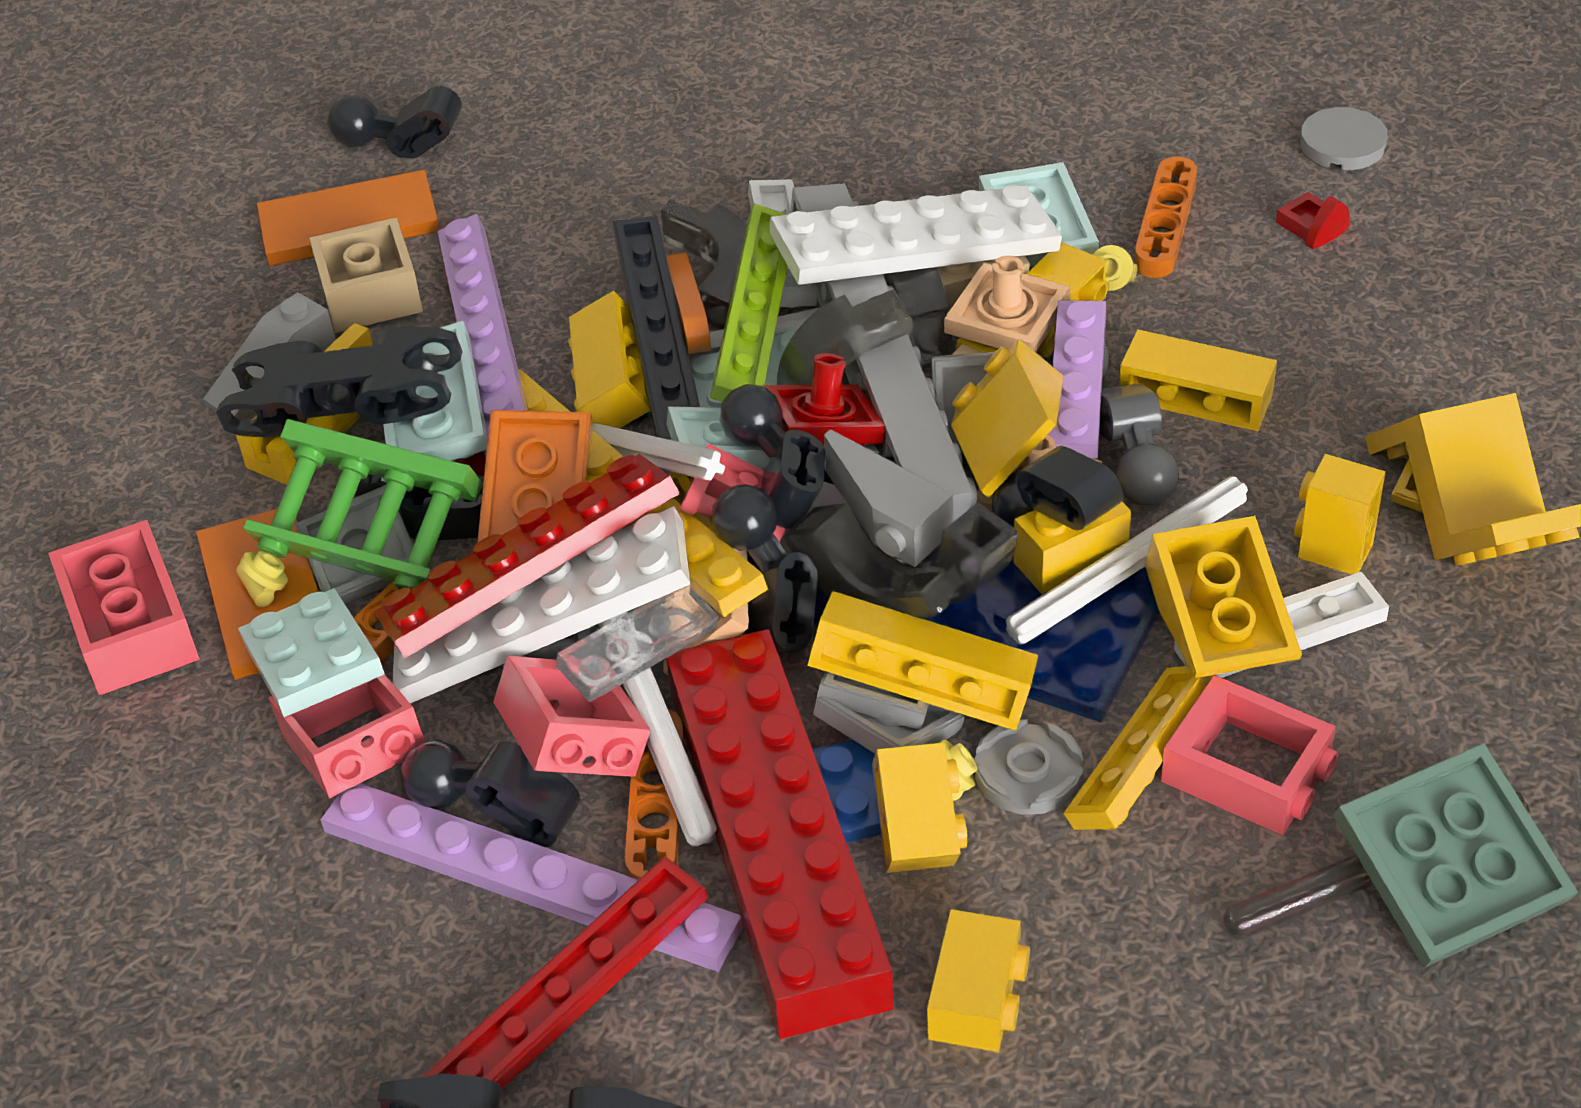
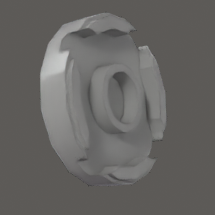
(1343, 138)
(1028, 782)

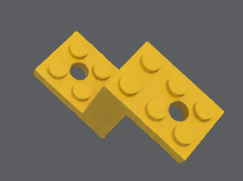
(1476, 480)

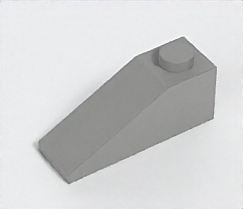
(290, 321)
(892, 504)

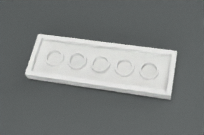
(913, 234)
(586, 590)

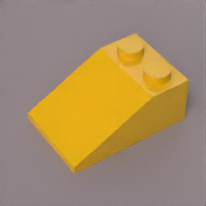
(1006, 413)
(1221, 597)

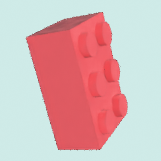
(123, 607)

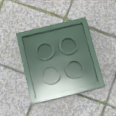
(1454, 854)

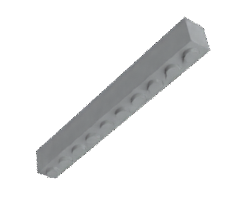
(894, 379)

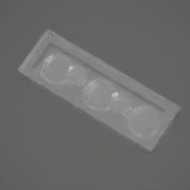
(636, 642)

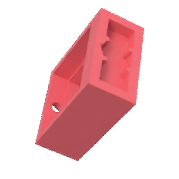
(562, 728)
(347, 759)
(1233, 789)

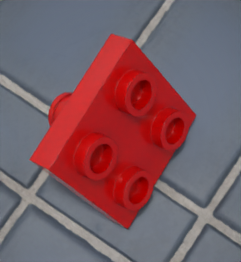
(829, 405)

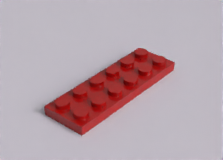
(524, 553)

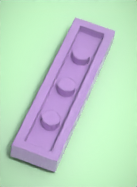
(1080, 361)

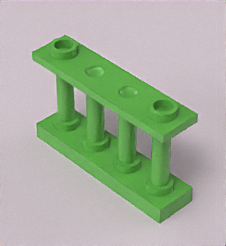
(356, 460)

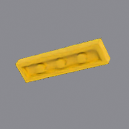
(1136, 752)

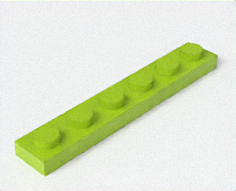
(752, 308)

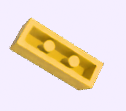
(607, 363)
(1201, 378)

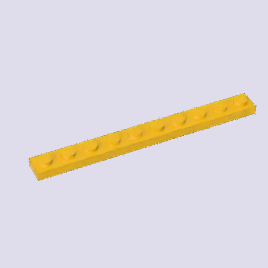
(714, 567)

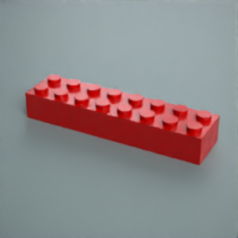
(779, 836)

